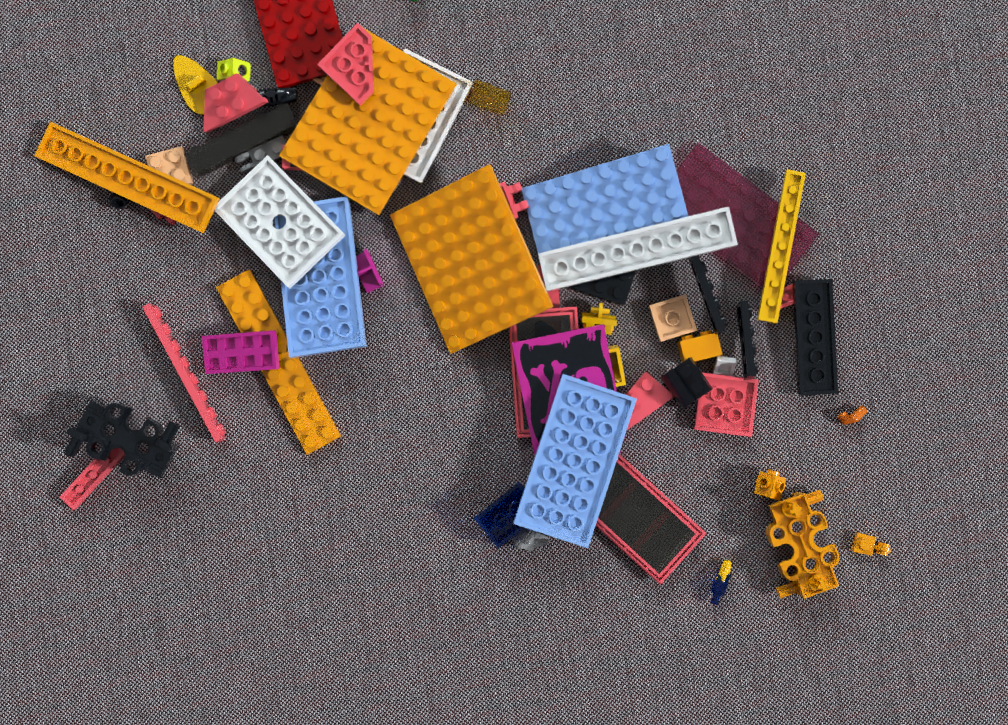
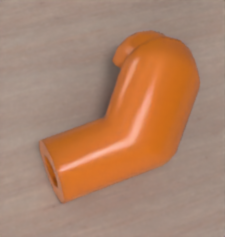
(852, 418)

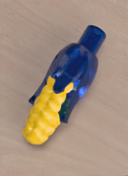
(721, 581)

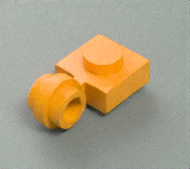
(866, 544)

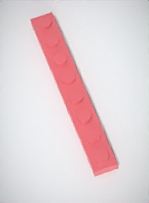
(181, 365)

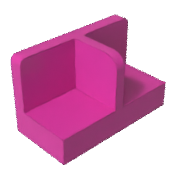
(368, 272)

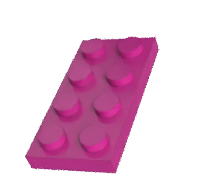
(240, 352)

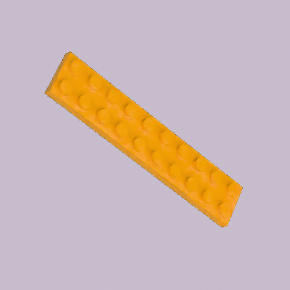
(127, 177)
(289, 383)

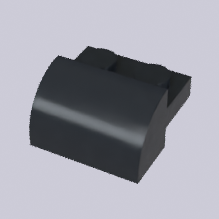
(686, 383)

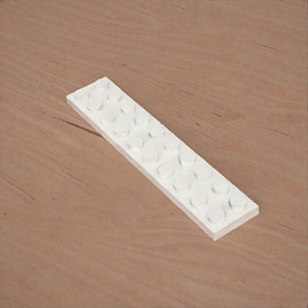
(638, 249)

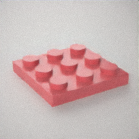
(728, 406)

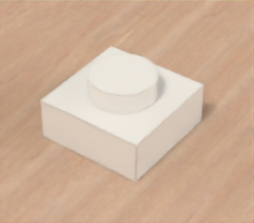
(724, 366)

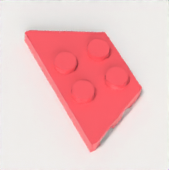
(229, 101)

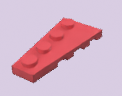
(649, 396)

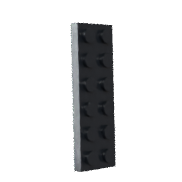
(815, 337)

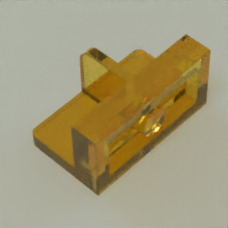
(490, 97)

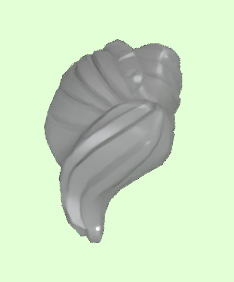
(529, 539)

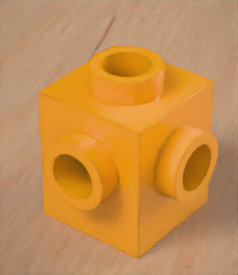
(770, 484)

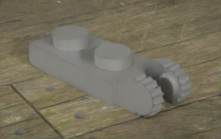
(272, 149)

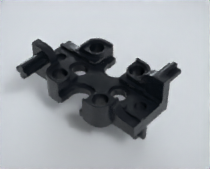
(92, 430)

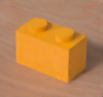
(700, 347)

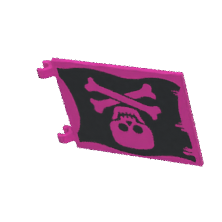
(544, 359)

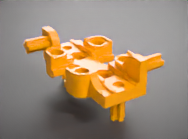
(805, 581)

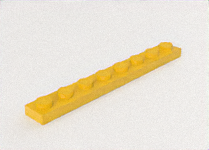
(781, 246)

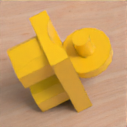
(592, 318)

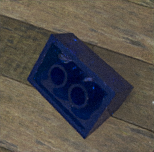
(499, 516)

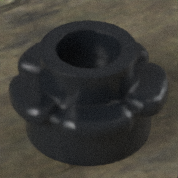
(118, 201)

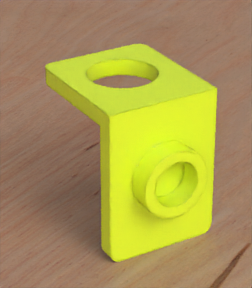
(230, 67)

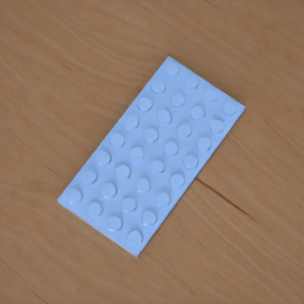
(605, 200)
(326, 304)
(574, 461)

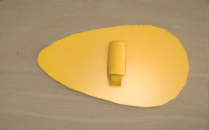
(192, 82)

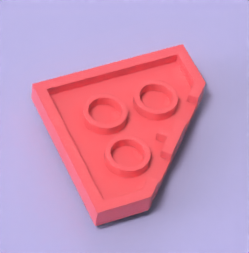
(352, 64)

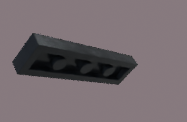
(746, 332)

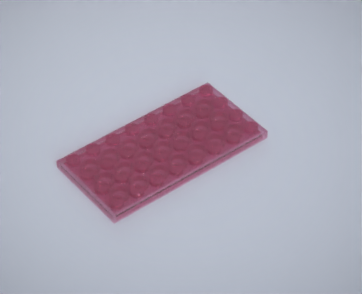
(713, 185)

